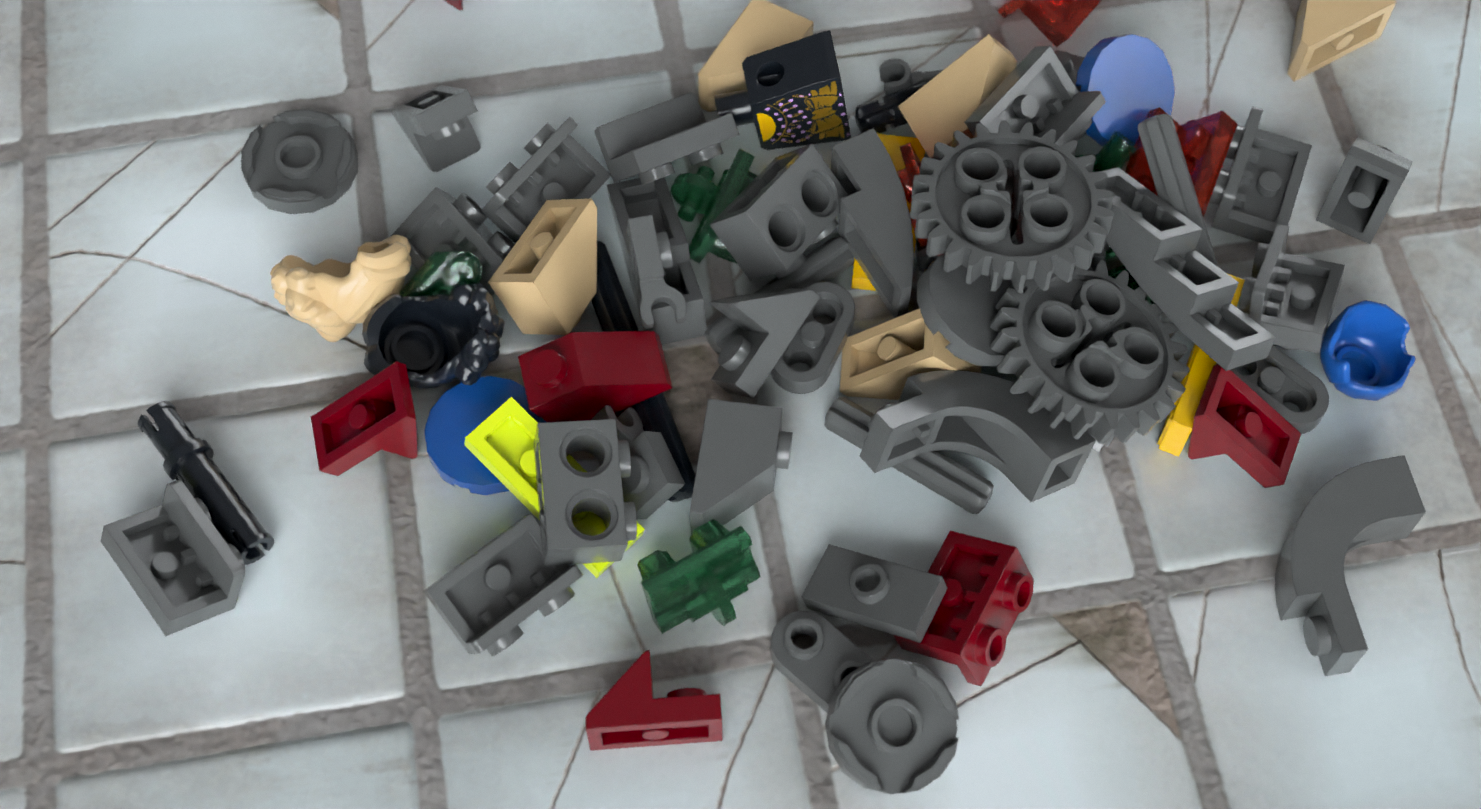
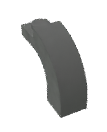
(978, 418)
(1350, 511)

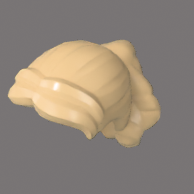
(338, 293)

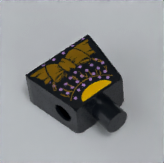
(791, 95)

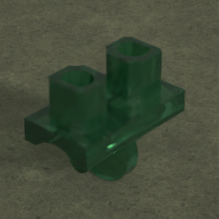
(701, 196)
(700, 581)

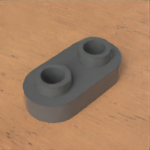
(815, 342)
(1284, 380)
(820, 667)

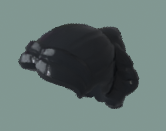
(435, 335)

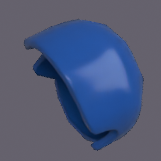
(1367, 351)

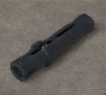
(192, 463)

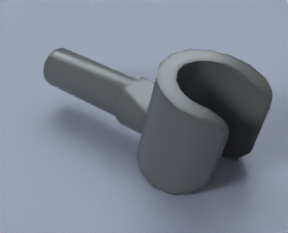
(899, 71)

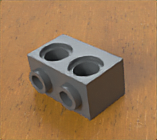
(781, 214)
(568, 492)

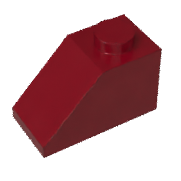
(593, 369)

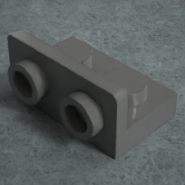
(454, 225)

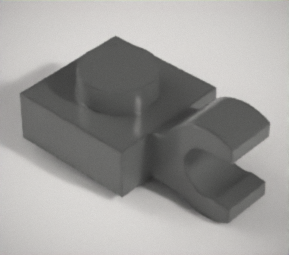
(649, 256)
(653, 469)

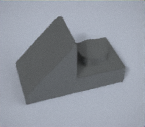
(439, 125)
(768, 327)

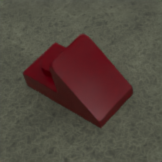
(367, 420)
(1244, 427)
(634, 718)

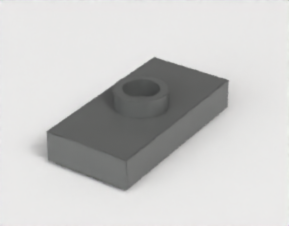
(874, 593)

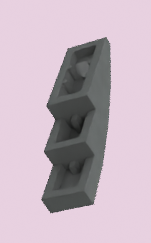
(1193, 292)

